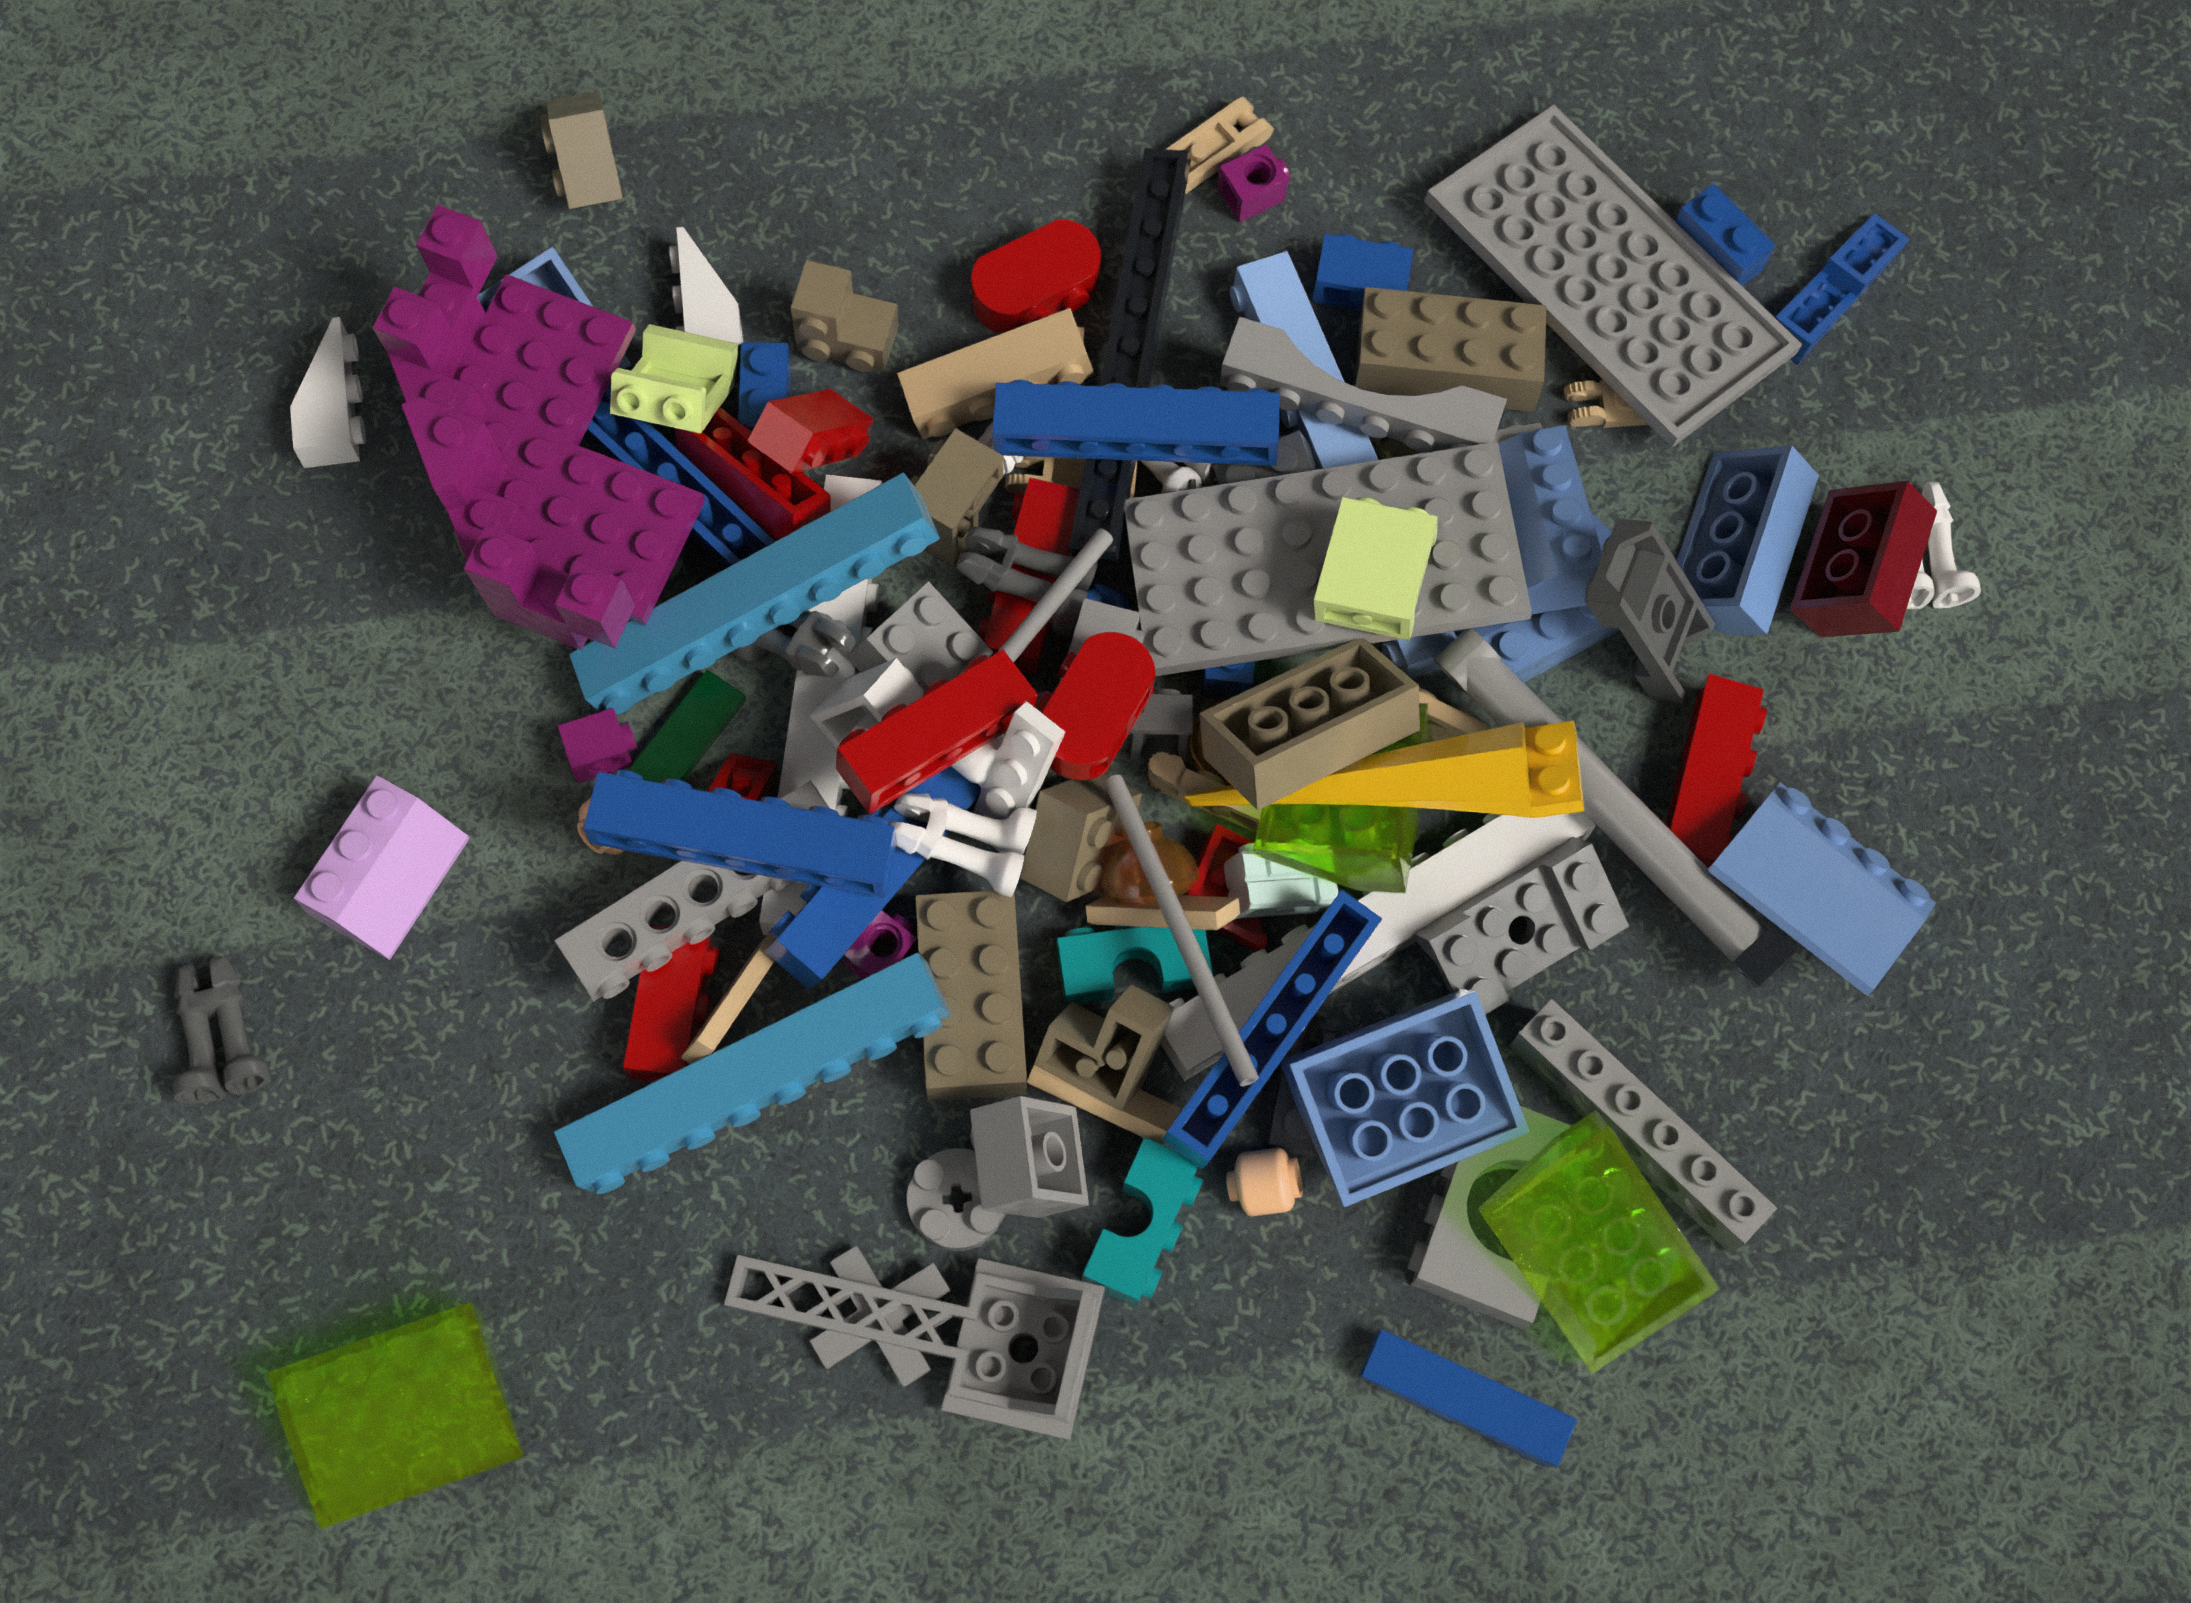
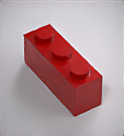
(811, 430)
(669, 1010)

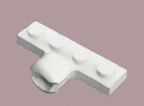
(1012, 764)

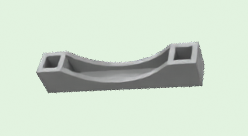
(1429, 422)

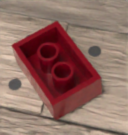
(1864, 560)

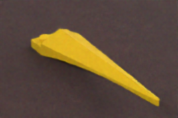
(1486, 771)

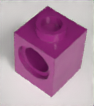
(1248, 198)
(597, 744)
(894, 928)

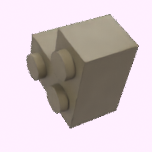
(583, 148)
(841, 324)
(955, 489)
(1070, 837)
(1109, 1053)

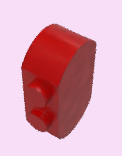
(1036, 276)
(1098, 702)

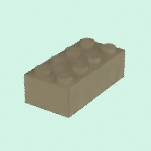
(1439, 342)
(1310, 722)
(976, 965)

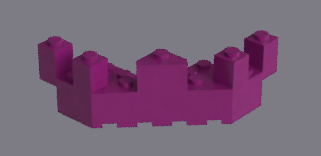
(499, 420)

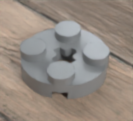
(939, 1221)

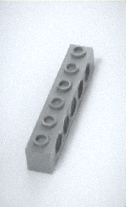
(669, 892)
(1645, 1126)

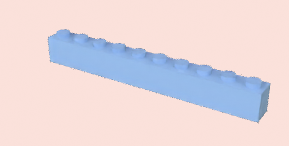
(1274, 296)

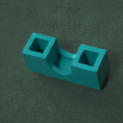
(1090, 958)
(1127, 1264)

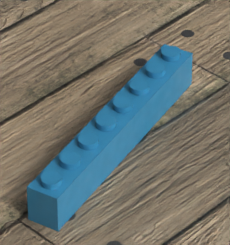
(757, 595)
(753, 1074)

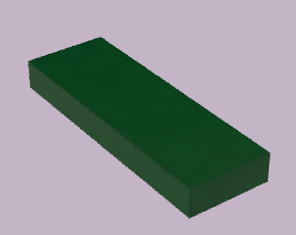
(690, 730)

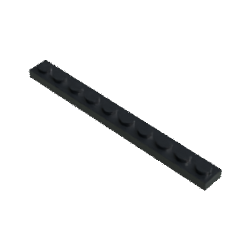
(1134, 332)

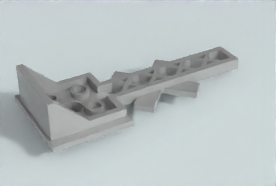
(983, 1376)

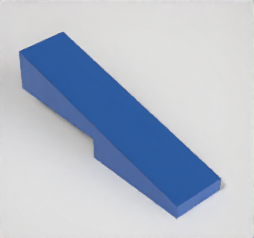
(1841, 282)
(1468, 1399)

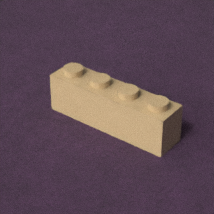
(964, 382)

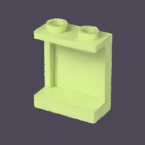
(676, 380)
(1375, 567)

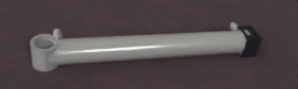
(1624, 817)

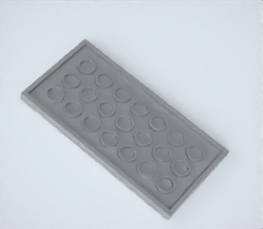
(1613, 274)
(1238, 563)

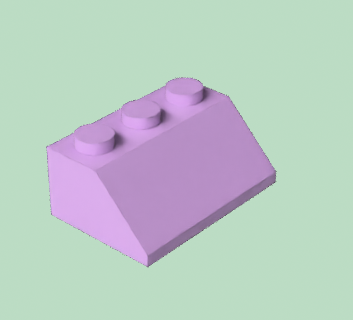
(381, 868)

